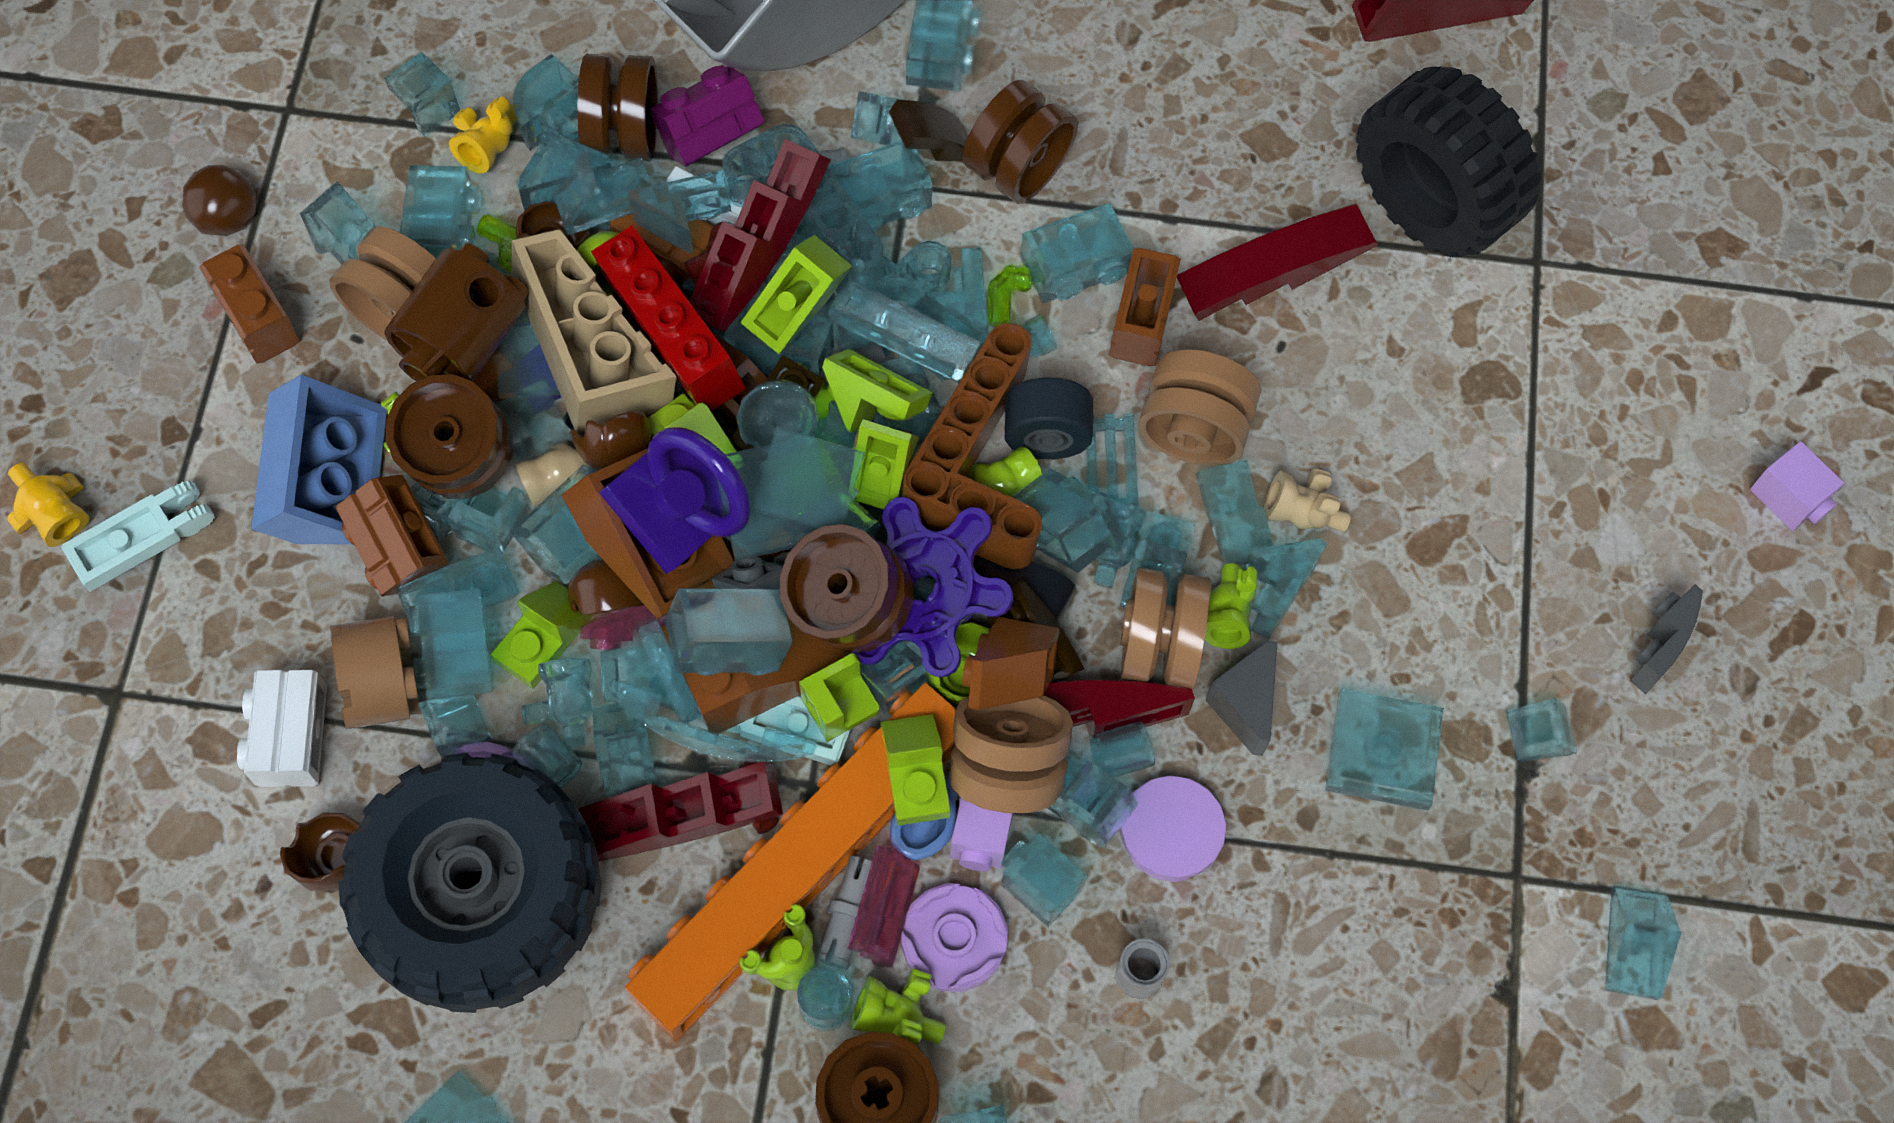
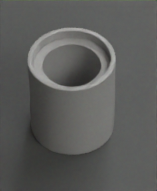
(1152, 952)

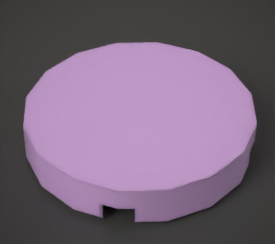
(1174, 829)
(955, 937)

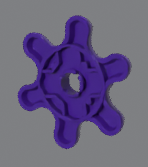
(958, 589)

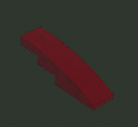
(751, 247)
(1275, 259)
(1114, 704)
(682, 811)

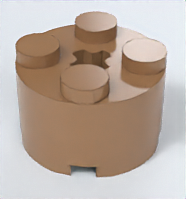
(371, 671)

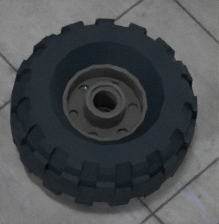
(437, 838)

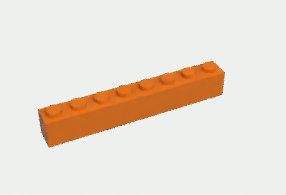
(786, 870)

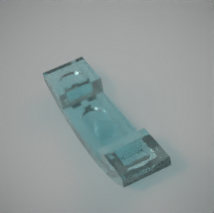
(646, 707)

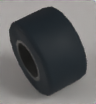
(1049, 417)

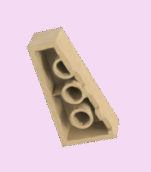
(586, 340)

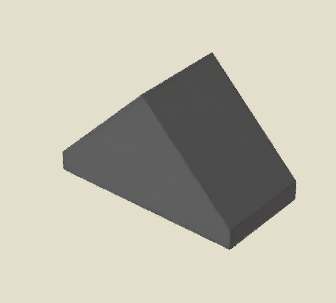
(1246, 697)

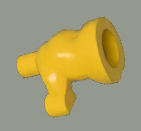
(484, 137)
(47, 505)

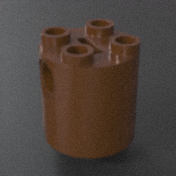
(455, 316)

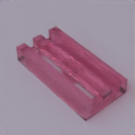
(884, 906)

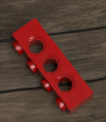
(668, 319)

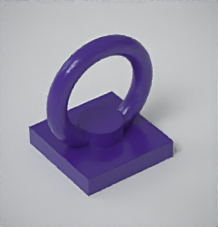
(674, 498)

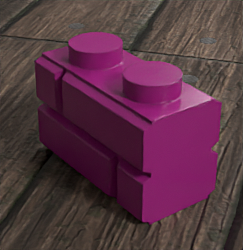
(706, 114)

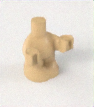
(548, 471)
(1307, 505)

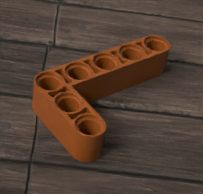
(960, 438)

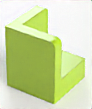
(838, 697)

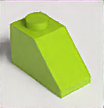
(796, 293)

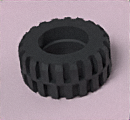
(1448, 161)

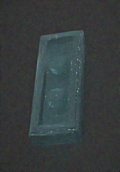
(903, 330)

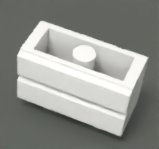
(284, 728)

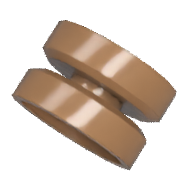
(381, 277)
(1199, 407)
(1168, 628)
(1011, 754)

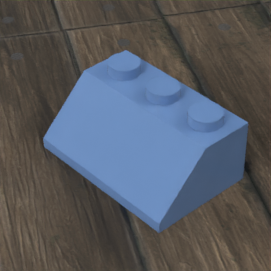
(314, 456)

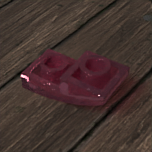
(615, 626)

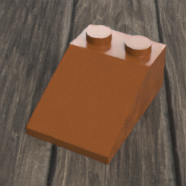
(627, 556)
(739, 696)

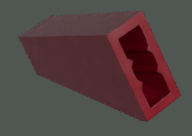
(1405, 17)

